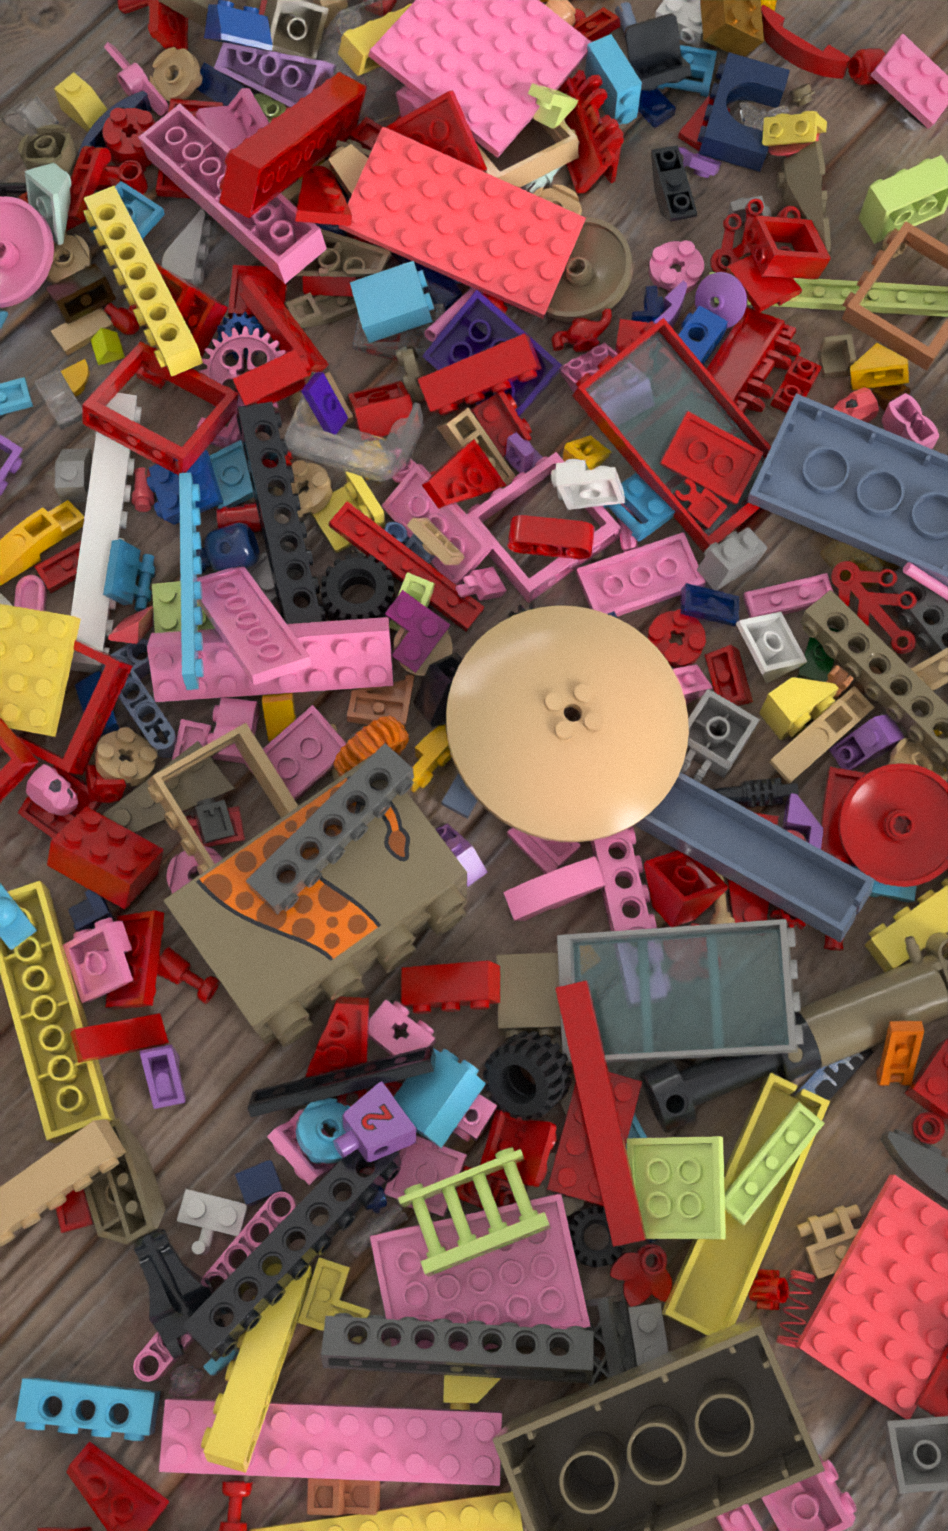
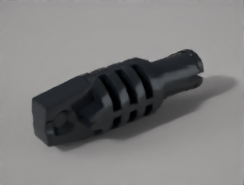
(759, 792)

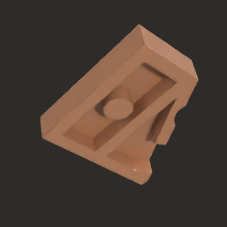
(378, 702)

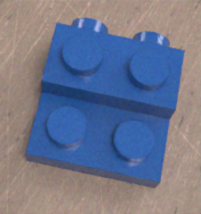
(166, 487)

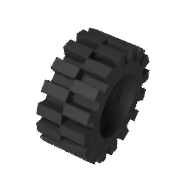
(582, 1252)

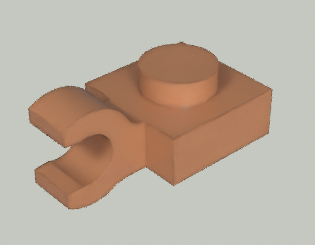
(840, 678)

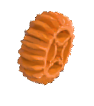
(369, 740)

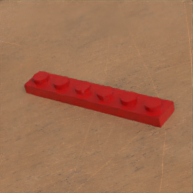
(399, 559)

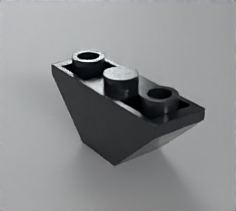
(671, 184)

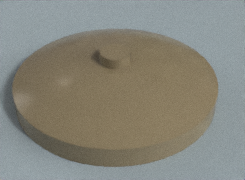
(594, 274)

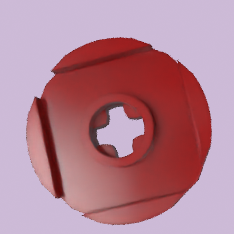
(692, 639)

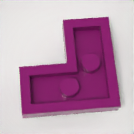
(423, 629)

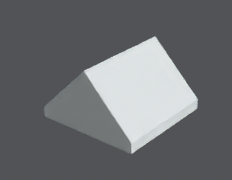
(771, 645)

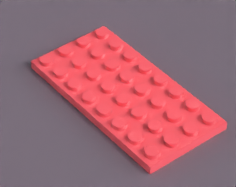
(462, 222)

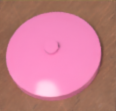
(24, 250)

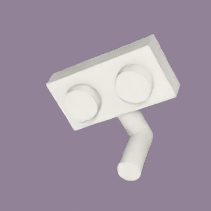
(212, 1215)

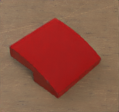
(763, 290)
(52, 823)

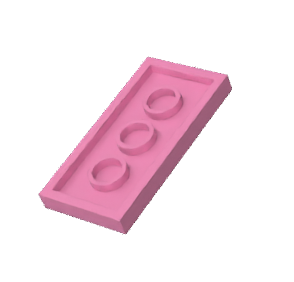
(412, 501)
(640, 576)

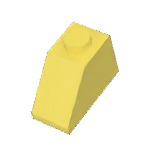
(79, 101)
(464, 1390)

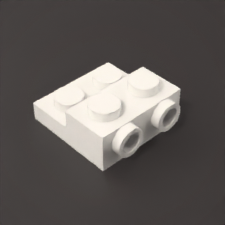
(688, 19)
(586, 487)

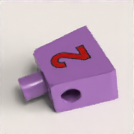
(375, 1126)

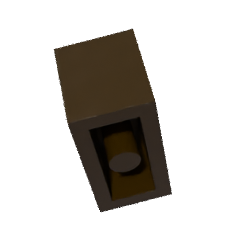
(81, 293)

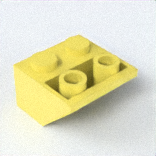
(795, 704)

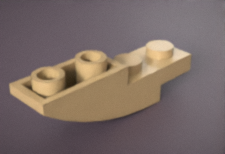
(821, 734)

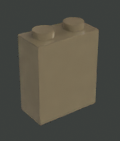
(528, 994)

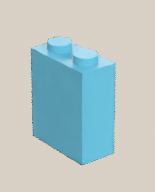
(618, 79)
(392, 301)
(440, 1098)

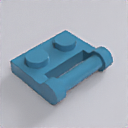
(702, 66)
(645, 505)

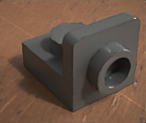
(212, 820)

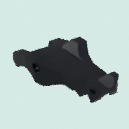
(173, 1288)

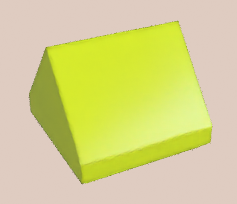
(107, 346)

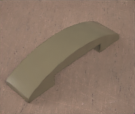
(321, 309)

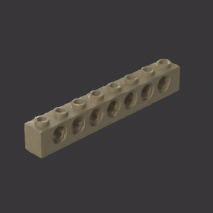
(894, 673)

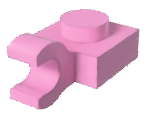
(483, 583)

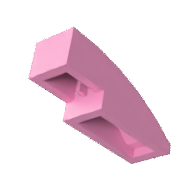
(555, 889)

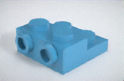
(140, 208)

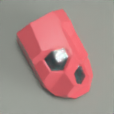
(859, 404)

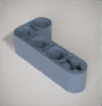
(144, 703)

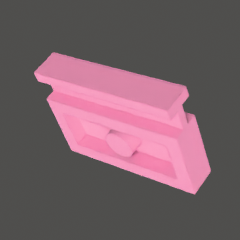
(544, 853)

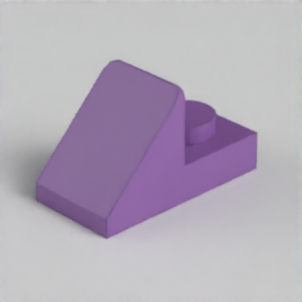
(163, 1076)

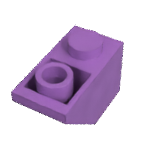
(867, 742)
(464, 853)

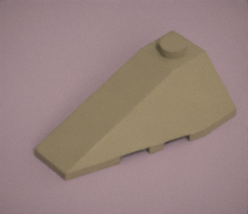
(802, 185)
(346, 258)

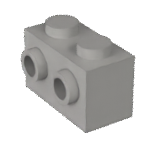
(731, 558)

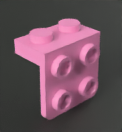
(235, 121)

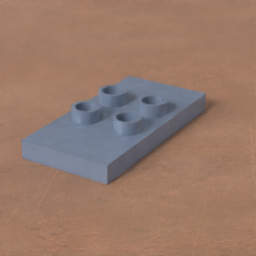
(858, 486)

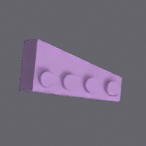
(273, 73)

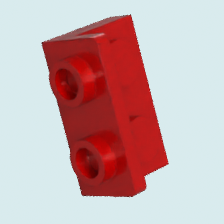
(501, 420)

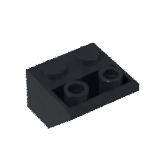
(435, 688)

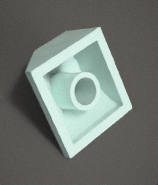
(50, 195)

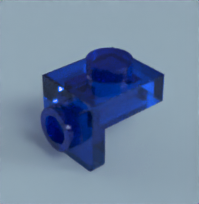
(652, 306)

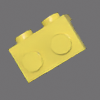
(792, 129)

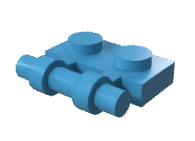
(122, 574)

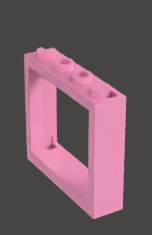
(561, 567)

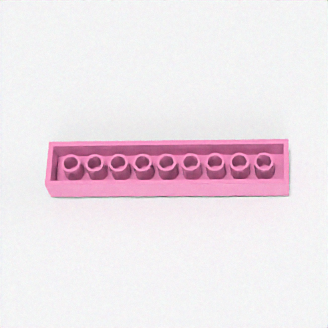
(345, 1442)

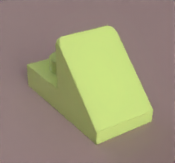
(553, 105)

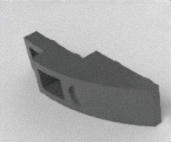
(920, 1163)

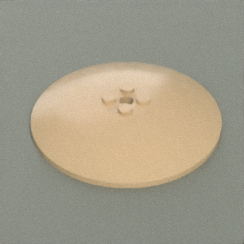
(555, 773)

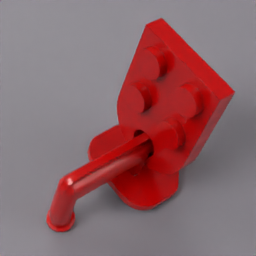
(164, 23)

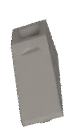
(190, 249)

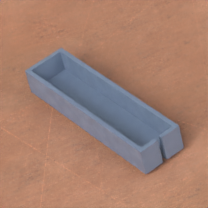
(760, 856)

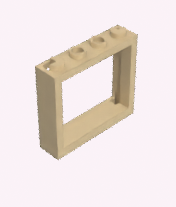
(542, 162)
(257, 762)

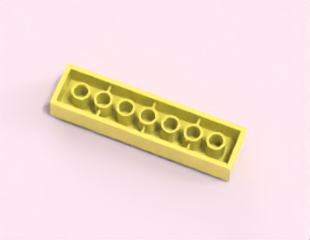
(44, 1014)

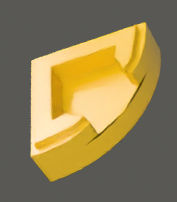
(77, 376)

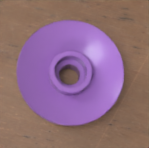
(729, 292)

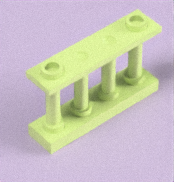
(499, 1233)

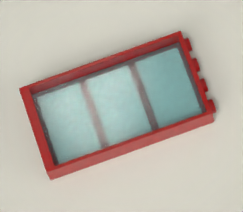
(640, 404)

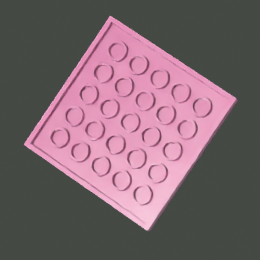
(485, 55)

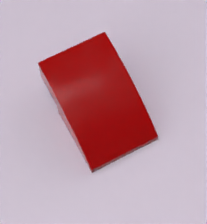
(198, 309)

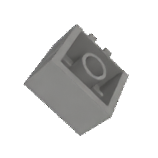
(711, 751)

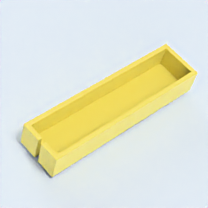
(721, 1271)

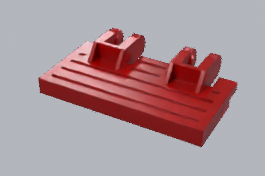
(596, 140)
(751, 354)

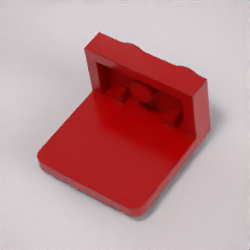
(530, 1136)

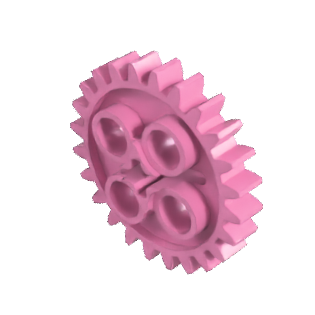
(237, 343)

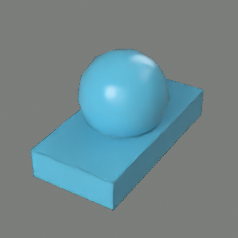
(14, 924)

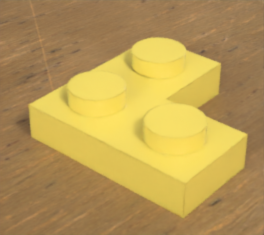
(325, 1296)

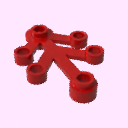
(728, 237)
(870, 601)

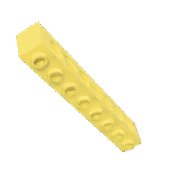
(142, 281)

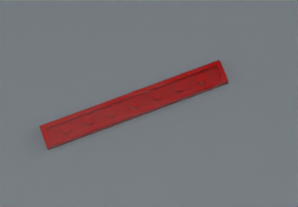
(600, 1114)

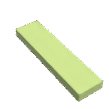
(771, 1163)

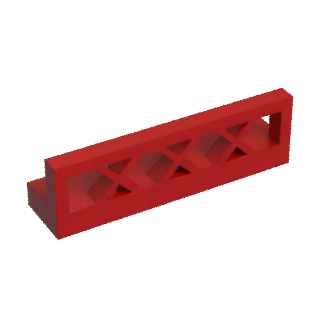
(279, 321)

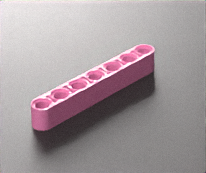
(222, 1267)

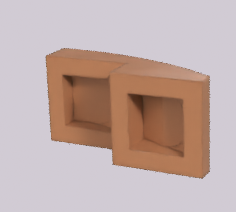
(343, 1497)

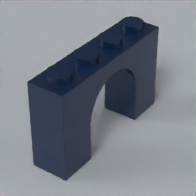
(740, 80)

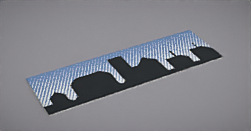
(831, 1078)

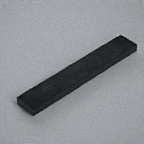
(342, 1081)

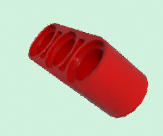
(551, 537)

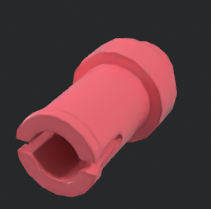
(142, 496)

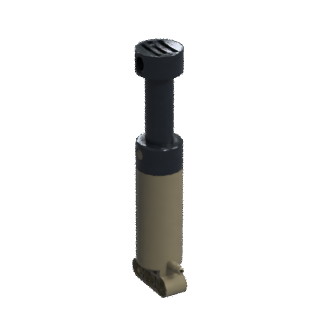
(831, 1032)

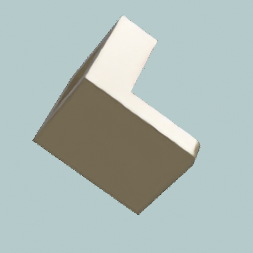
(836, 356)

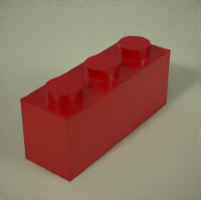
(450, 986)

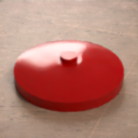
(897, 824)

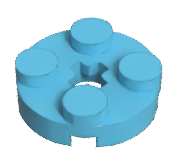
(309, 1127)

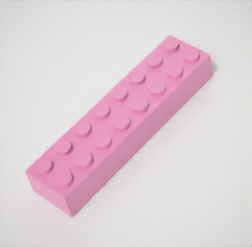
(196, 164)
(341, 654)

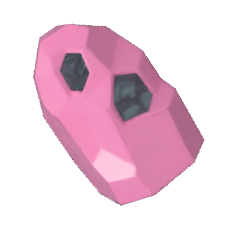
(51, 791)

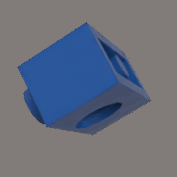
(705, 327)

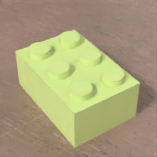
(907, 196)

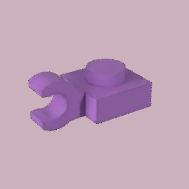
(703, 165)

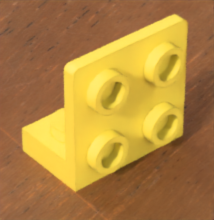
(358, 495)

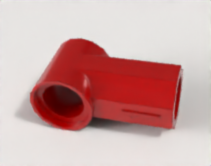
(128, 172)

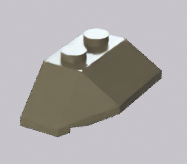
(126, 1198)

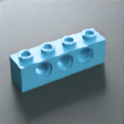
(37, 1392)

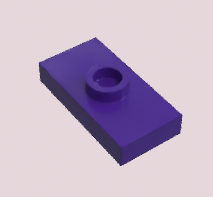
(324, 403)

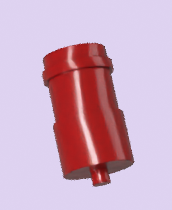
(244, 514)

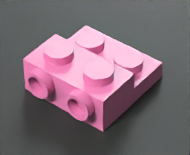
(99, 959)
(812, 1504)

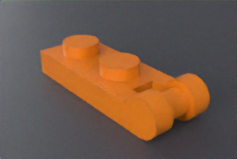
(900, 1053)

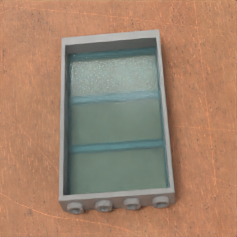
(688, 989)

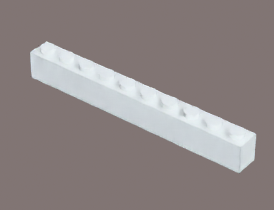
(101, 526)

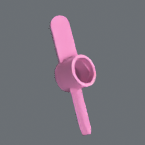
(135, 80)

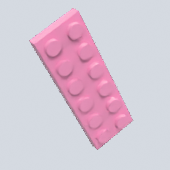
(251, 626)

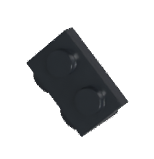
(656, 52)

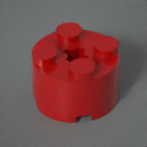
(122, 135)

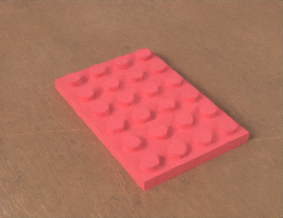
(888, 1301)

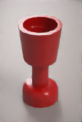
(177, 969)
(236, 1491)

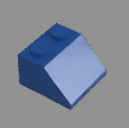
(238, 26)

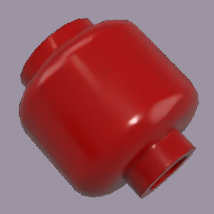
(863, 64)

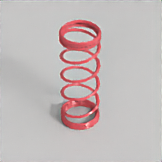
(806, 1277)

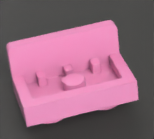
(286, 1145)

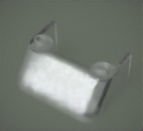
(380, 96)

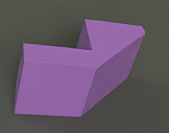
(800, 819)

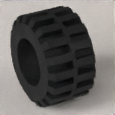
(354, 572)
(510, 1086)

